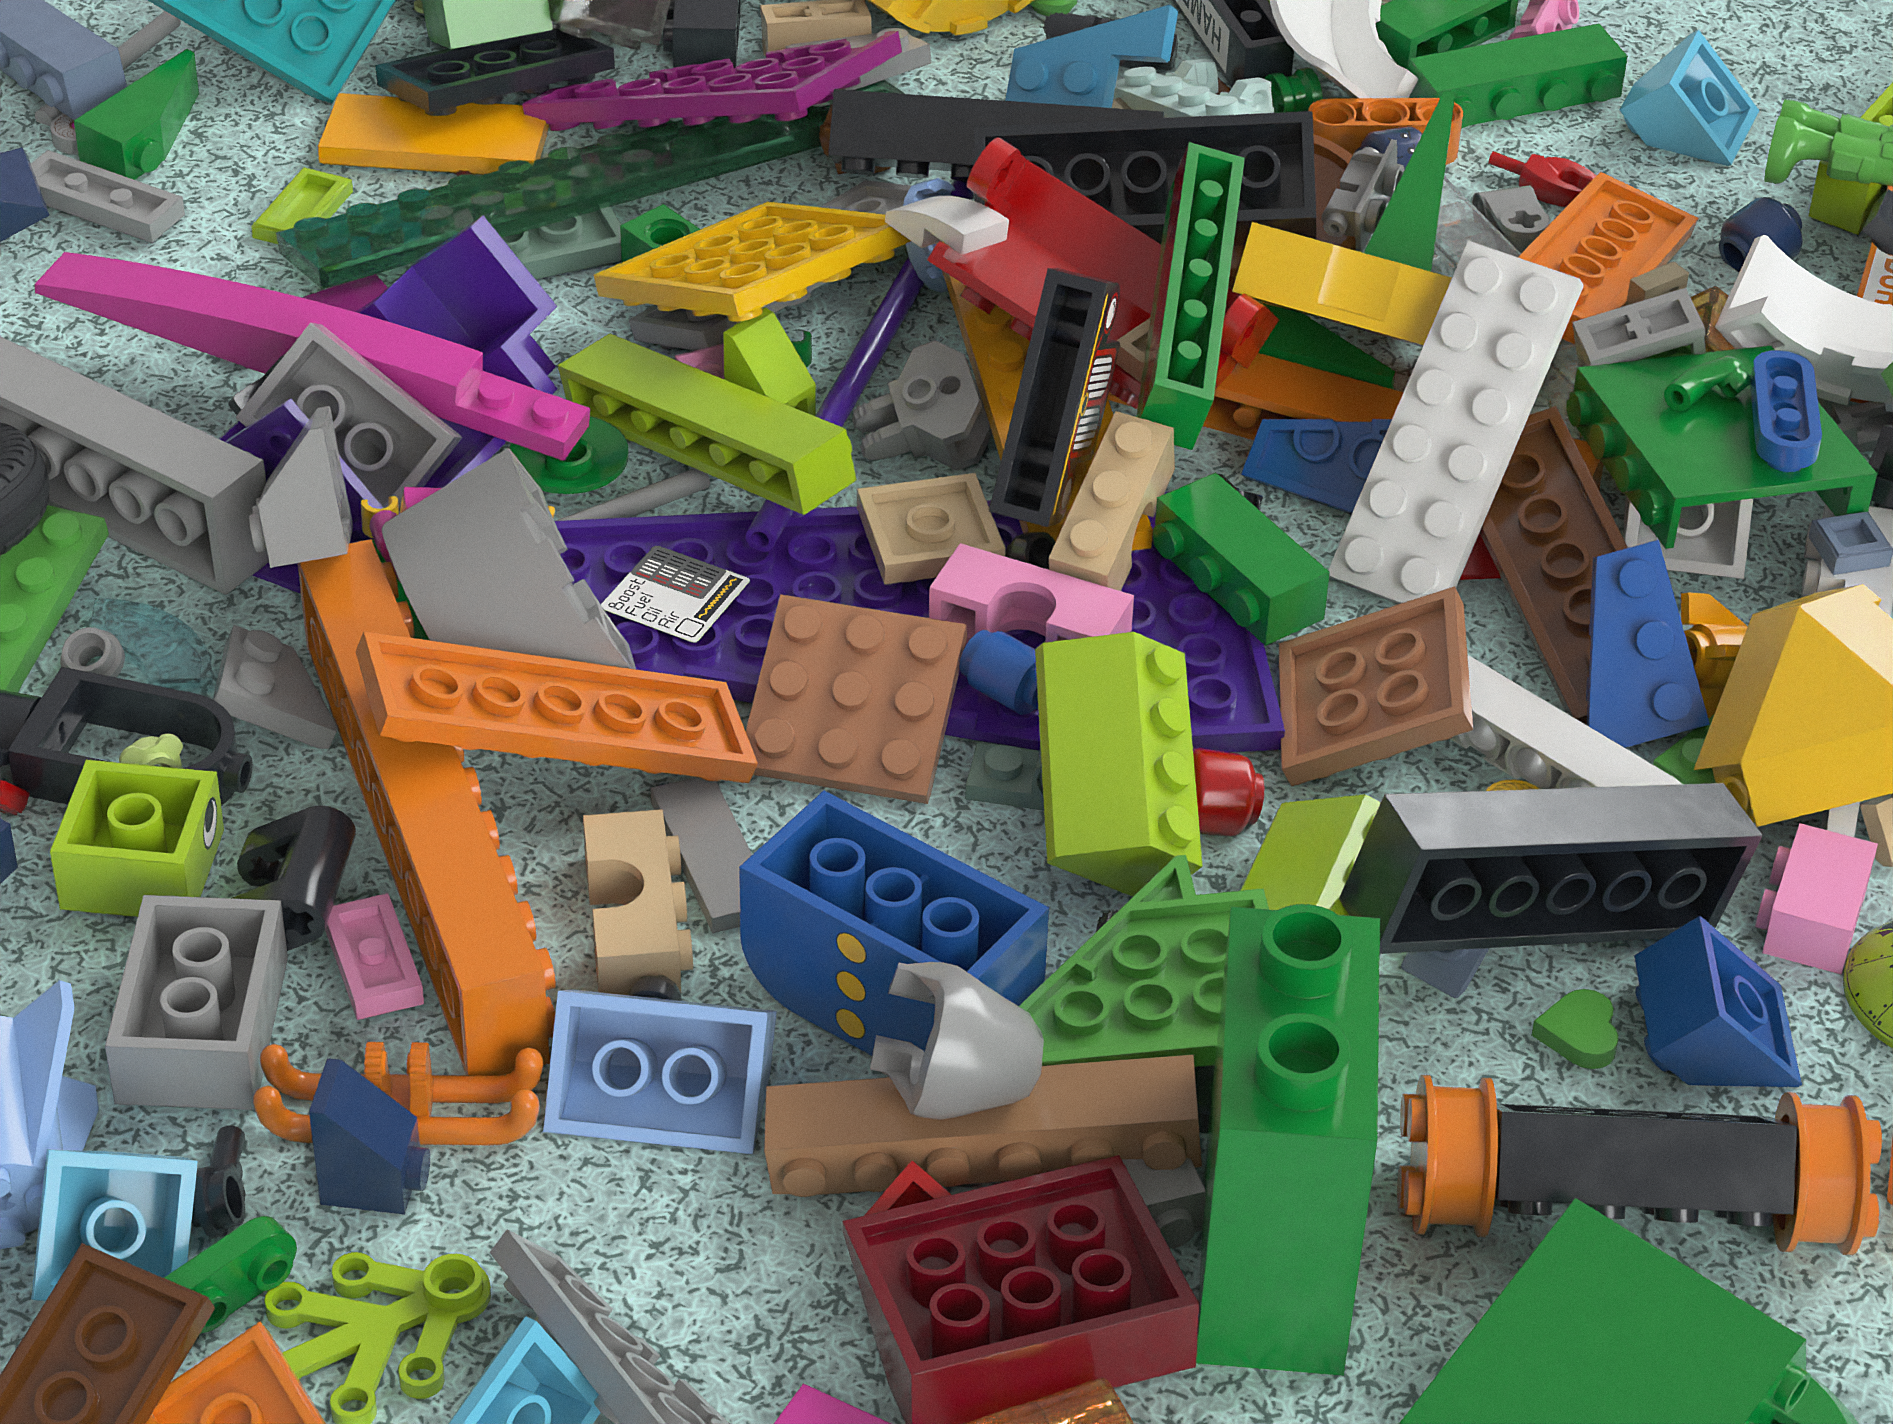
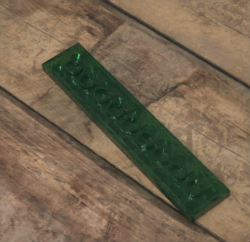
(537, 193)

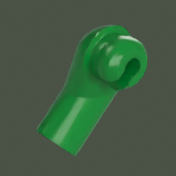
(1701, 378)

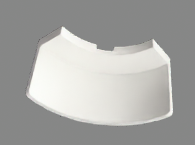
(1343, 45)
(1801, 314)

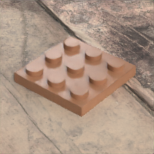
(1374, 687)
(855, 698)

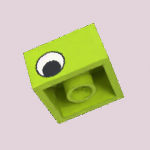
(135, 836)

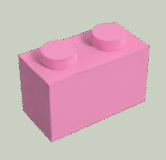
(1817, 897)

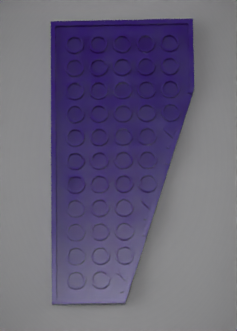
(832, 561)

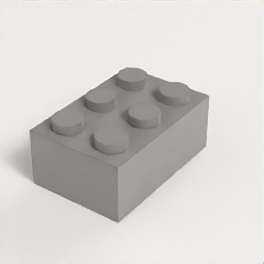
(197, 1002)

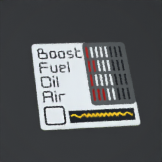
(675, 593)

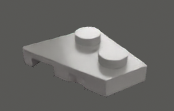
(271, 688)

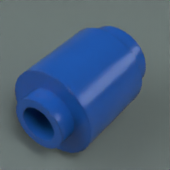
(1001, 670)

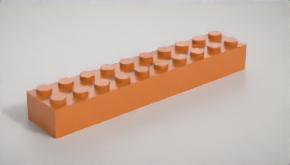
(431, 831)

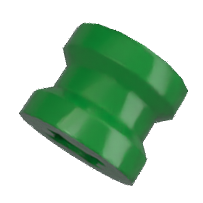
(1296, 91)

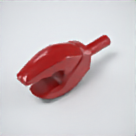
(1552, 178)

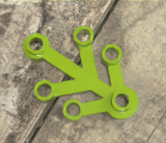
(374, 1328)

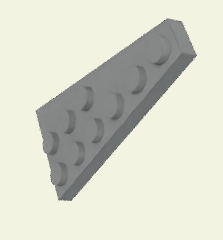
(601, 1348)

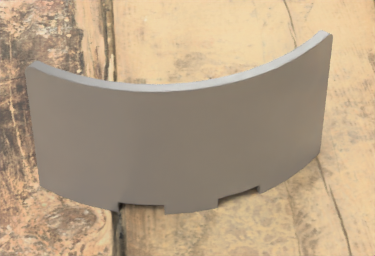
(491, 573)

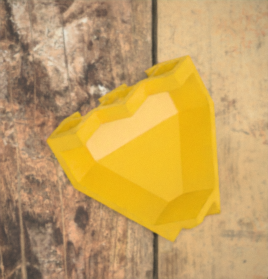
(1807, 708)

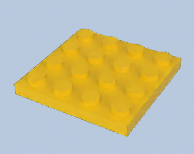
(752, 260)

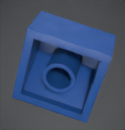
(1713, 1012)

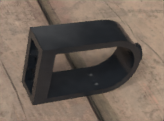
(76, 697)

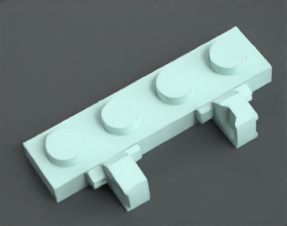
(1192, 92)

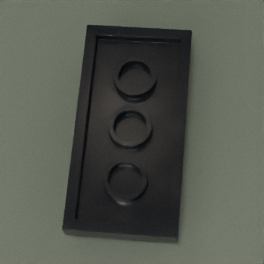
(493, 69)

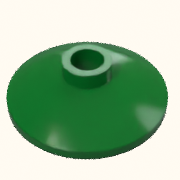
(591, 464)

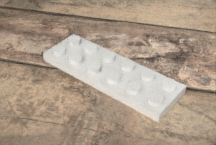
(1455, 426)

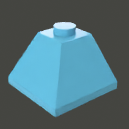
(1691, 104)
(117, 1204)
(529, 1385)

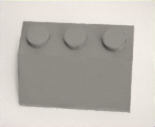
(377, 424)
(305, 500)

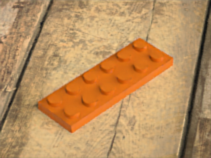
(1607, 240)
(553, 708)

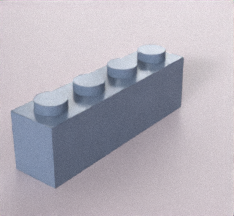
(57, 57)

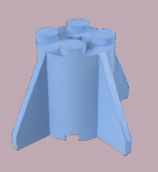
(37, 1106)

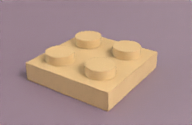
(922, 522)

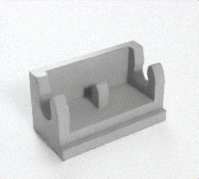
(1640, 330)

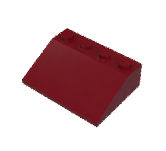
(1021, 1292)

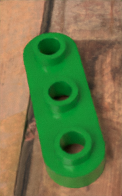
(239, 1267)

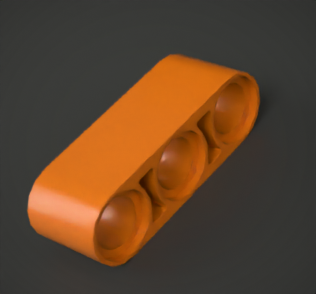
(1351, 119)

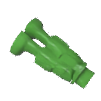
(1850, 145)

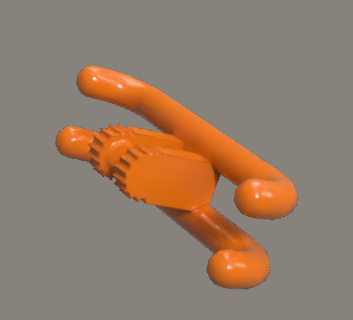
(414, 1092)

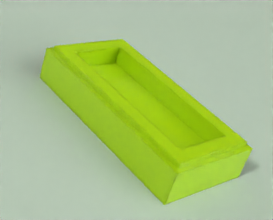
(306, 196)

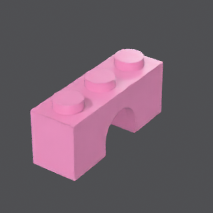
(1013, 595)

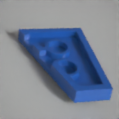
(1316, 458)
(1639, 655)

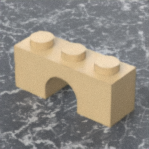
(1119, 487)
(633, 865)

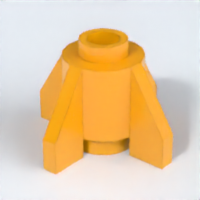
(1711, 642)

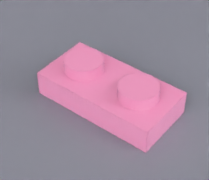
(373, 957)

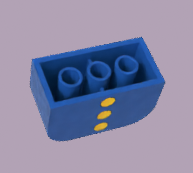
(851, 897)

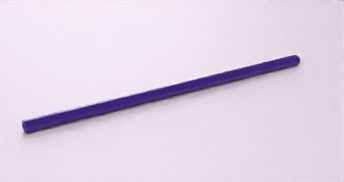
(852, 379)

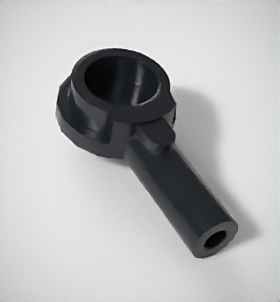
(219, 1187)

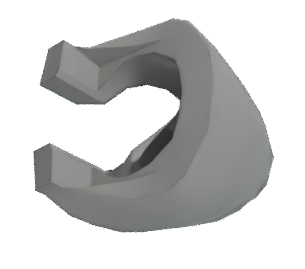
(978, 1051)

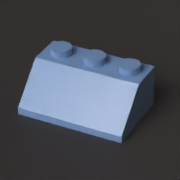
(658, 1070)

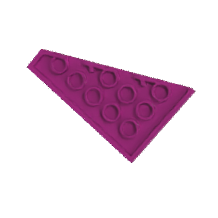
(777, 85)

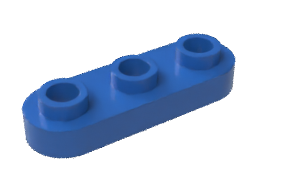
(1785, 410)

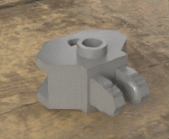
(928, 411)

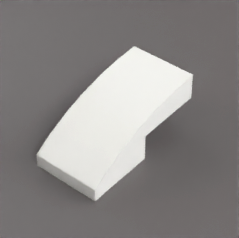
(949, 219)

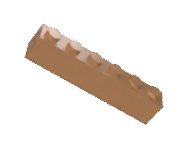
(863, 1135)

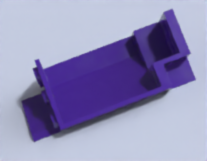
(461, 292)

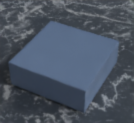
(1850, 543)

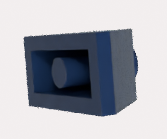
(364, 1144)

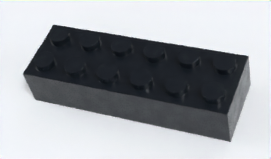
(1134, 163)
(1548, 865)

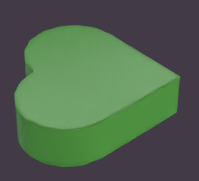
(1580, 1029)

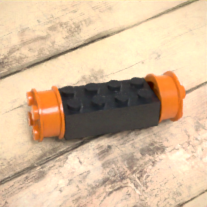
(1798, 1168)

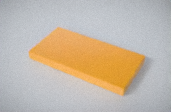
(402, 136)

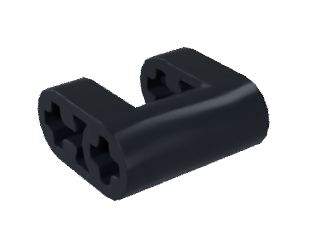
(314, 856)

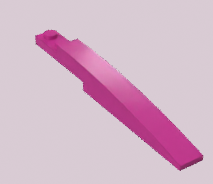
(261, 325)

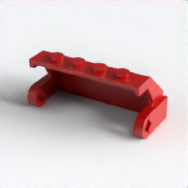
(1068, 231)

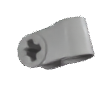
(1513, 213)

